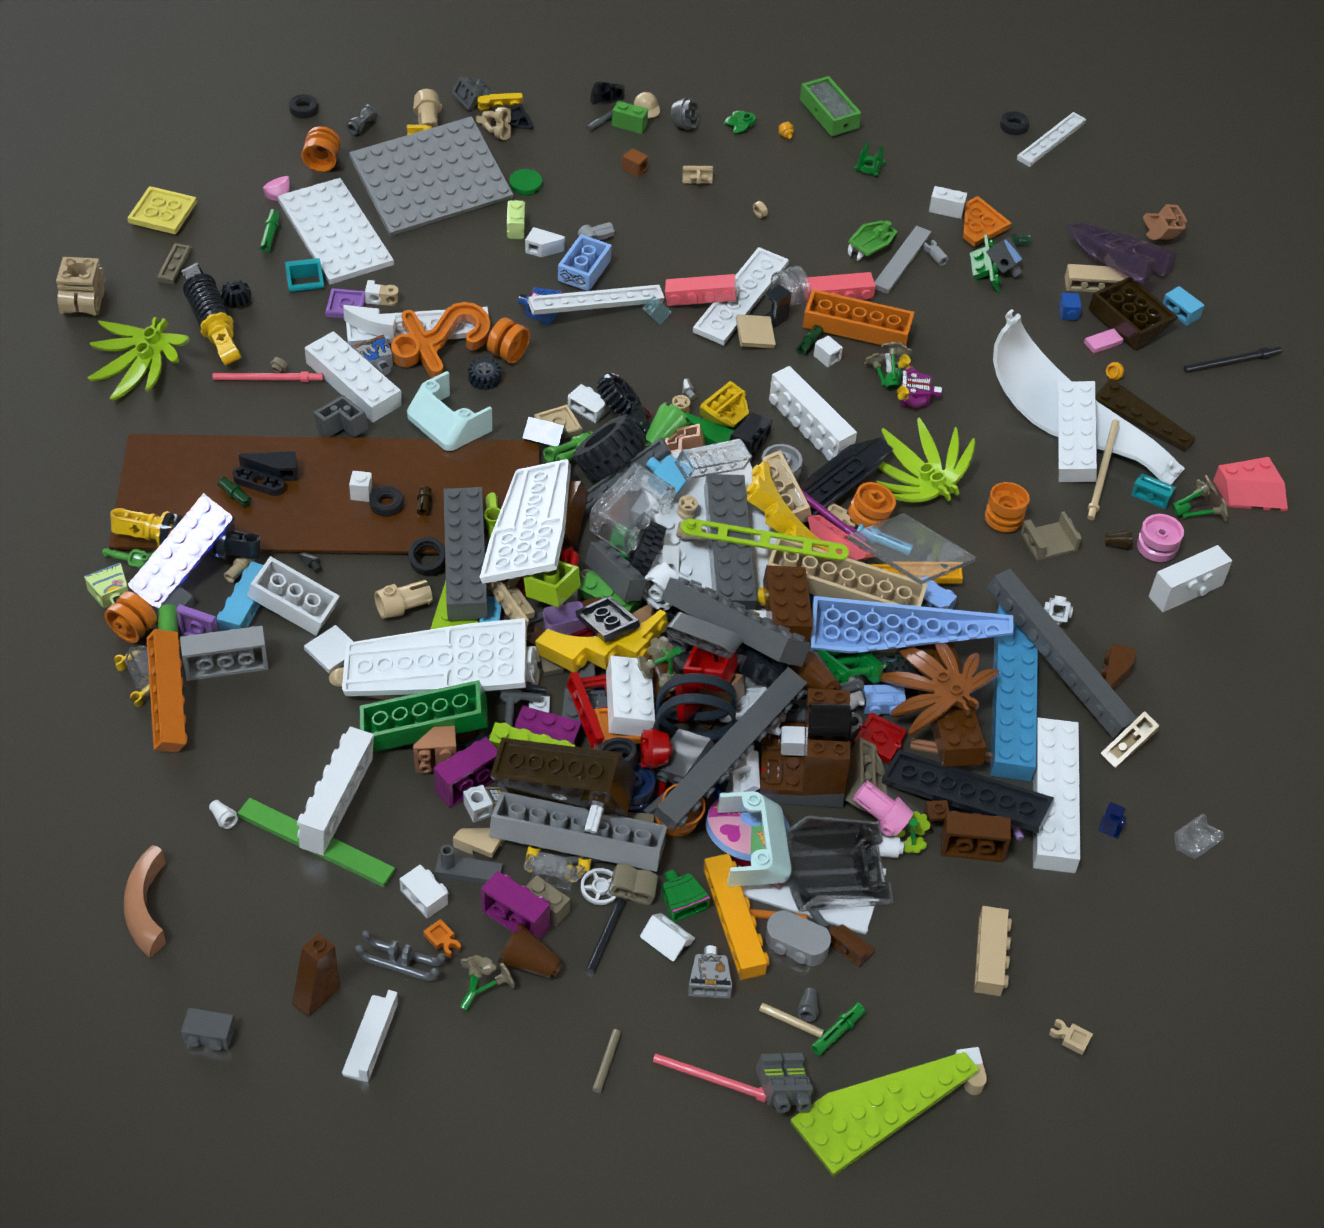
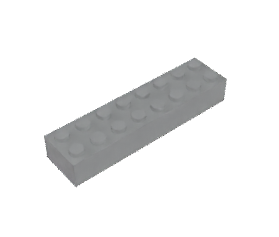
(563, 826)

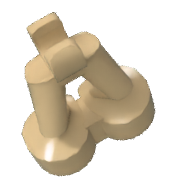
(502, 117)

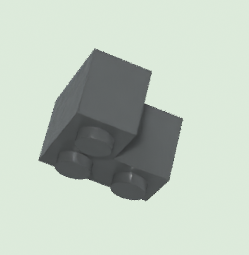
(341, 415)

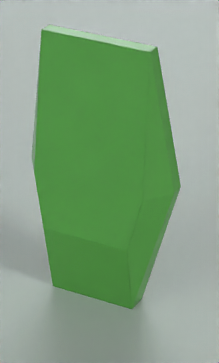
(873, 237)

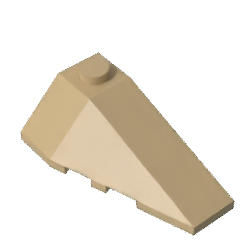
(788, 486)

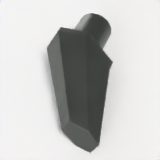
(311, 561)

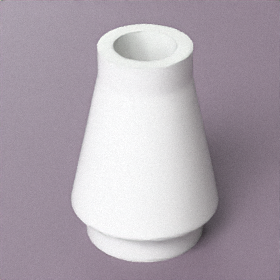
(223, 814)

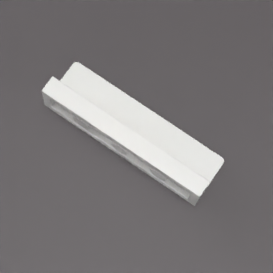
(370, 1036)

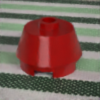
(655, 748)

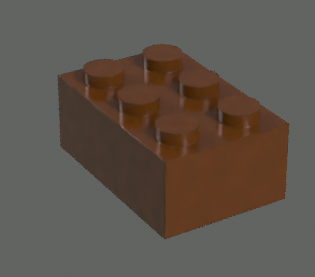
(975, 836)

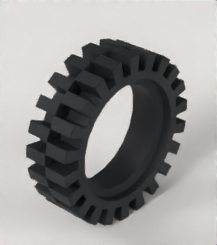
(648, 547)

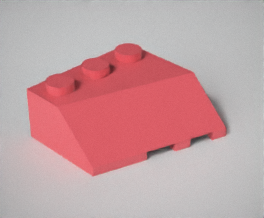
(1251, 484)

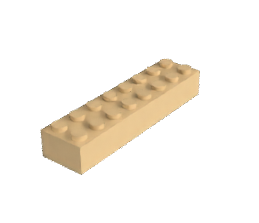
(850, 578)

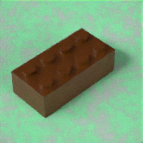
(788, 598)

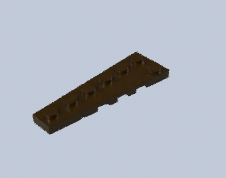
(1142, 415)

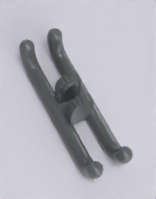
(399, 958)

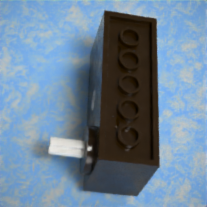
(566, 776)

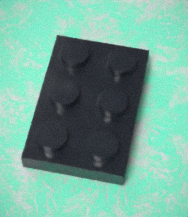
(607, 619)

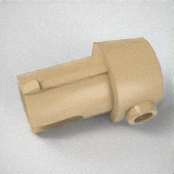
(427, 106)
(394, 601)

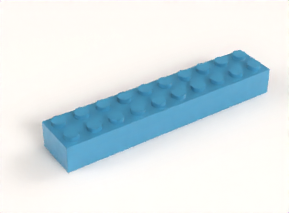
(1014, 706)

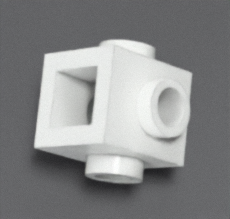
(1066, 609)

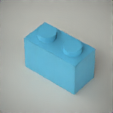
(1183, 305)

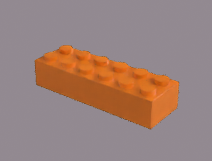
(857, 318)

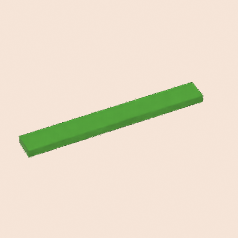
(336, 851)

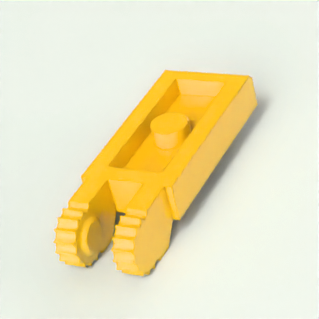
(498, 100)

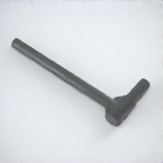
(511, 697)

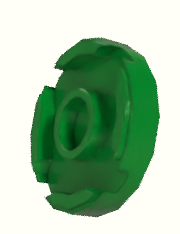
(525, 181)

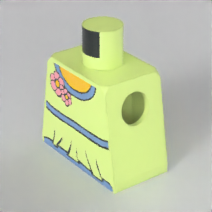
(107, 584)

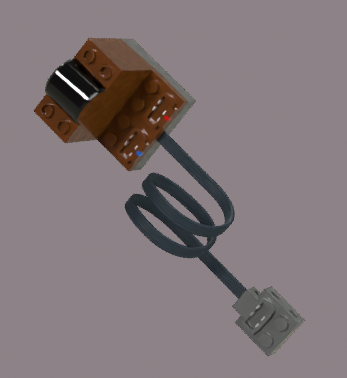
(804, 780)

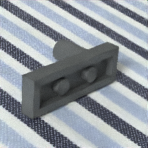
(464, 868)

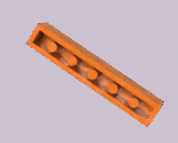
(166, 691)

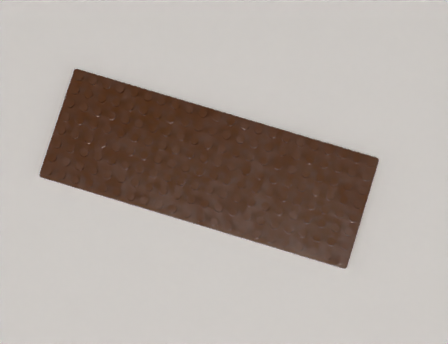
(316, 510)

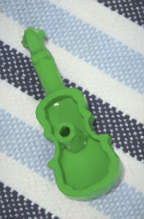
(135, 559)

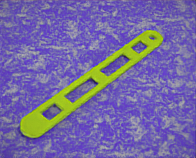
(693, 527)

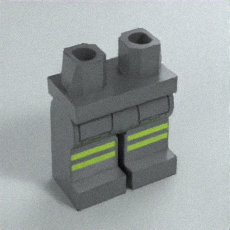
(784, 1081)

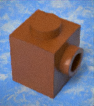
(634, 162)

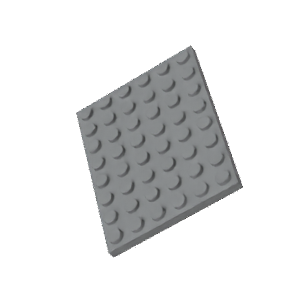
(430, 175)

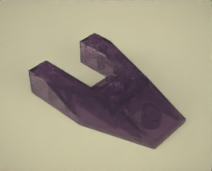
(1123, 252)

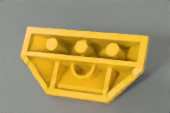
(726, 406)

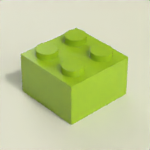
(553, 586)

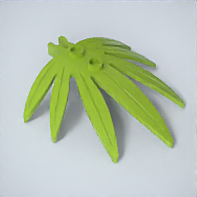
(148, 346)
(930, 477)

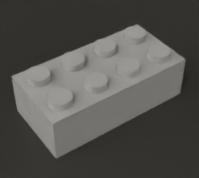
(224, 653)

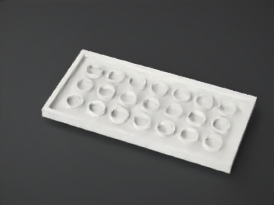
(335, 230)

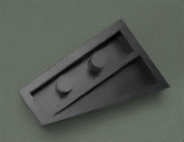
(753, 433)

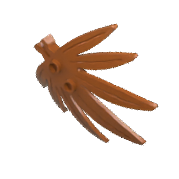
(948, 685)

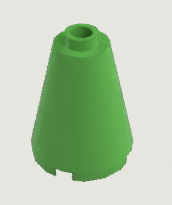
(665, 422)

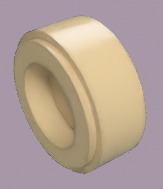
(760, 209)

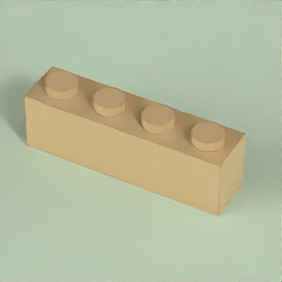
(1091, 277)
(991, 951)

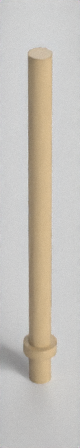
(1093, 507)

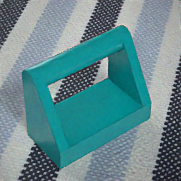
(304, 269)
(1153, 491)

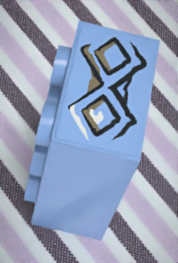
(584, 262)

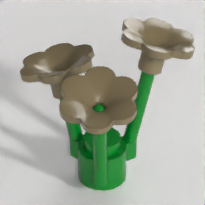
(892, 380)
(1203, 490)

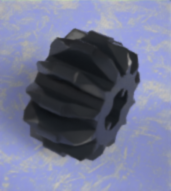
(236, 294)

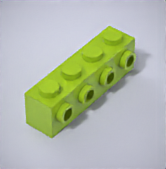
(507, 731)

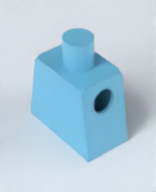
(667, 471)

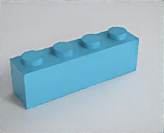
(239, 608)

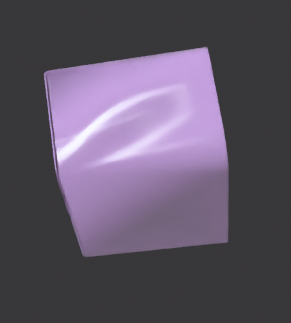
(563, 618)

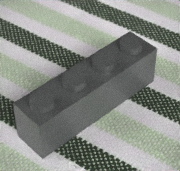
(615, 571)

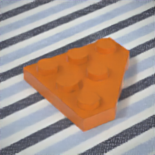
(982, 220)

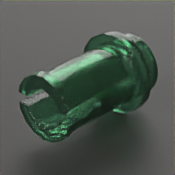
(1021, 240)

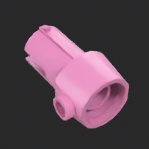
(890, 813)

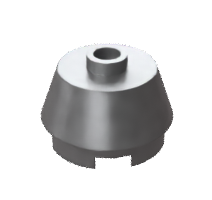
(684, 113)

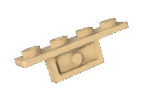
(512, 601)

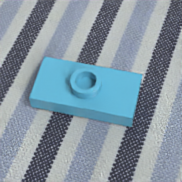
(493, 610)

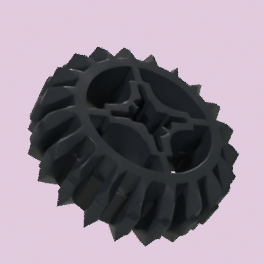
(617, 394)

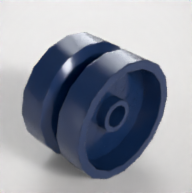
(643, 790)

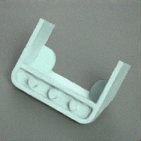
(439, 422)
(768, 864)

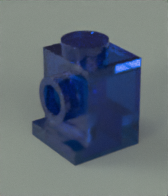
(1113, 820)

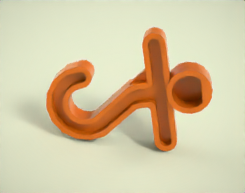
(424, 345)

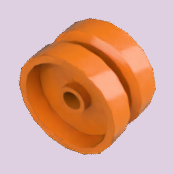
(508, 340)
(871, 504)
(130, 617)

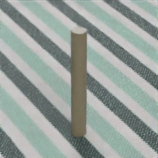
(606, 1062)

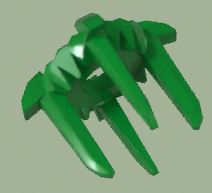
(877, 161)

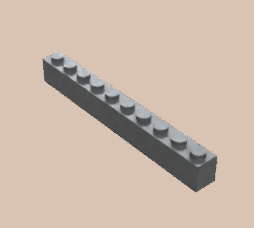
(1061, 653)
(729, 749)

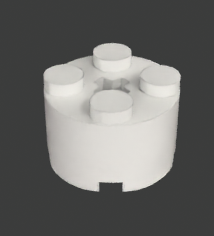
(656, 583)

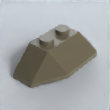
(863, 766)

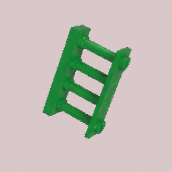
(862, 663)

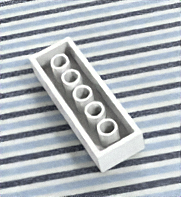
(353, 376)
(810, 413)
(1077, 431)
(335, 790)

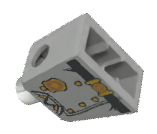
(710, 975)

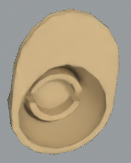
(648, 101)

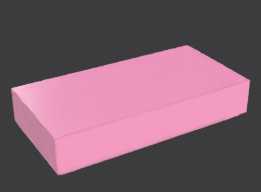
(1103, 340)

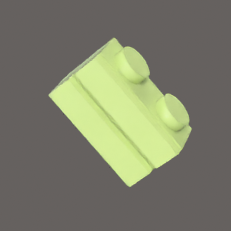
(515, 219)

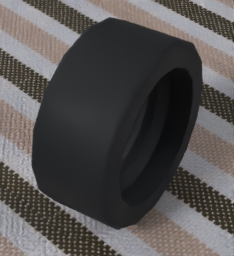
(427, 542)
(622, 745)

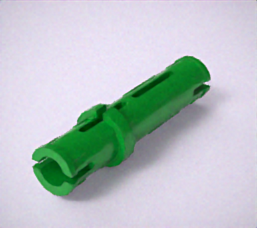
(271, 226)
(844, 1023)

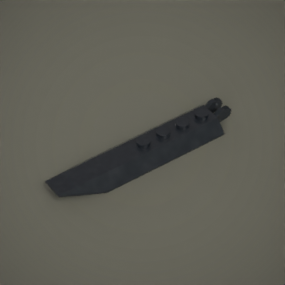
(845, 471)

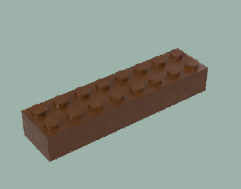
(955, 734)

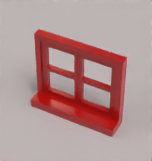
(577, 689)

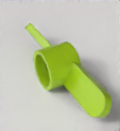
(492, 511)

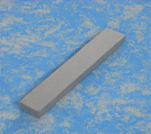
(902, 259)

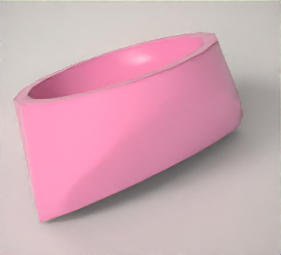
(277, 187)

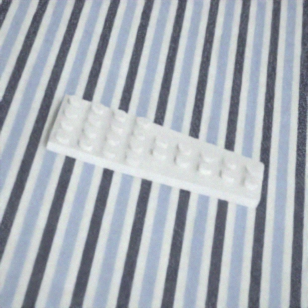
(529, 524)
(438, 659)

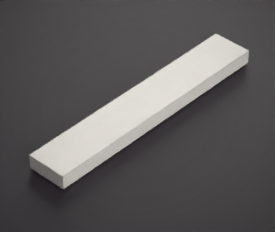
(1051, 139)

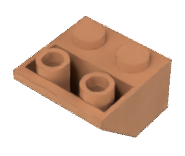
(434, 748)

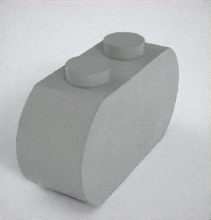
(797, 938)

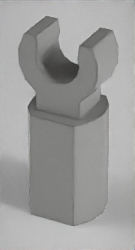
(936, 253)

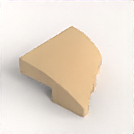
(476, 840)

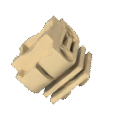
(80, 285)

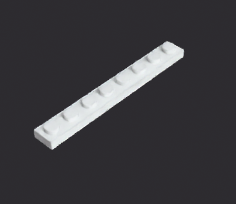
(594, 299)

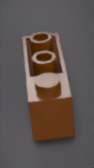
(1119, 664)

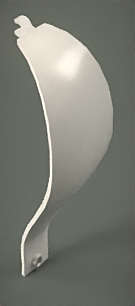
(1033, 388)

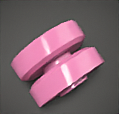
(1160, 538)

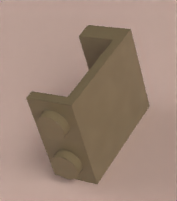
(1051, 539)

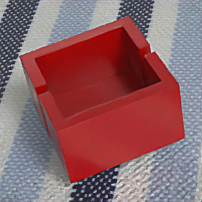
(705, 662)

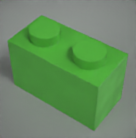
(629, 117)

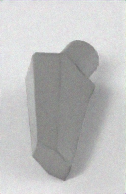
(688, 389)

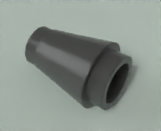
(808, 1006)

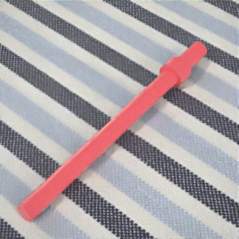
(302, 376)
(712, 1077)

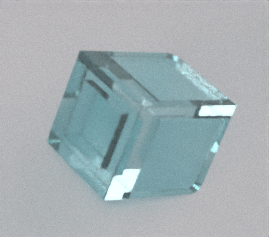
(657, 310)

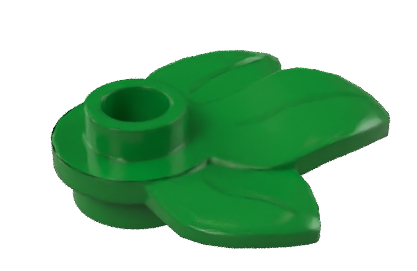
(740, 121)

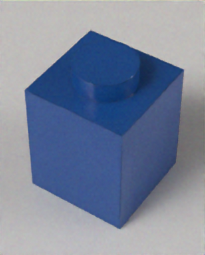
(1069, 306)

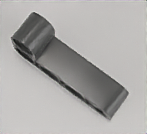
(688, 630)

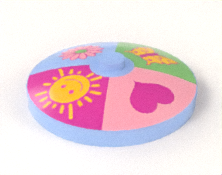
(737, 832)

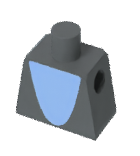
(1006, 256)

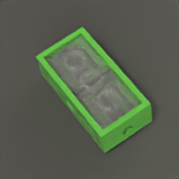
(830, 106)

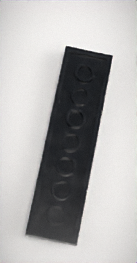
(968, 790)

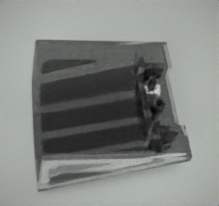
(836, 864)

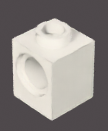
(479, 810)

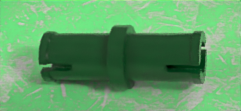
(809, 339)
(234, 491)

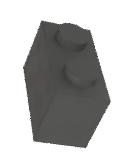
(208, 1029)

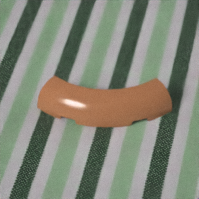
(143, 929)

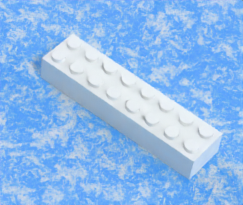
(1058, 776)

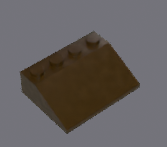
(1132, 312)

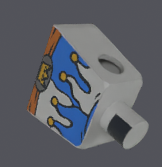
(377, 353)

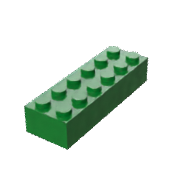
(410, 717)

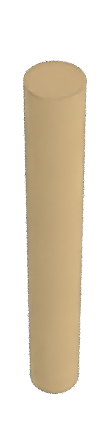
(789, 1019)

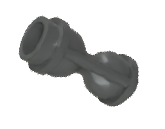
(357, 124)

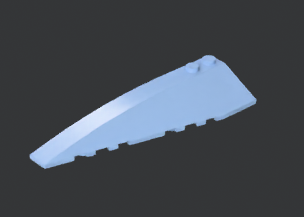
(873, 626)

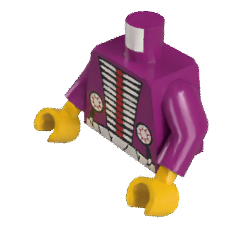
(915, 386)

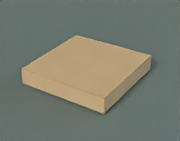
(755, 331)
(563, 416)

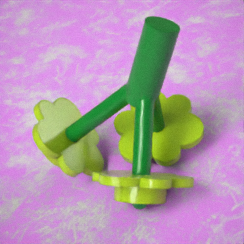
(917, 824)

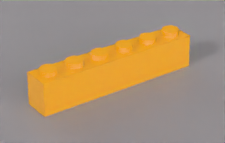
(736, 918)

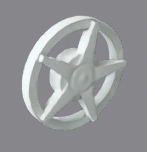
(599, 886)

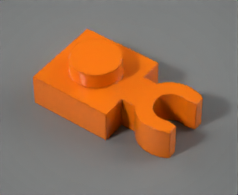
(442, 936)

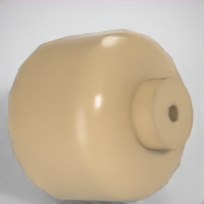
(336, 677)

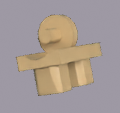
(697, 174)

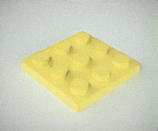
(162, 210)

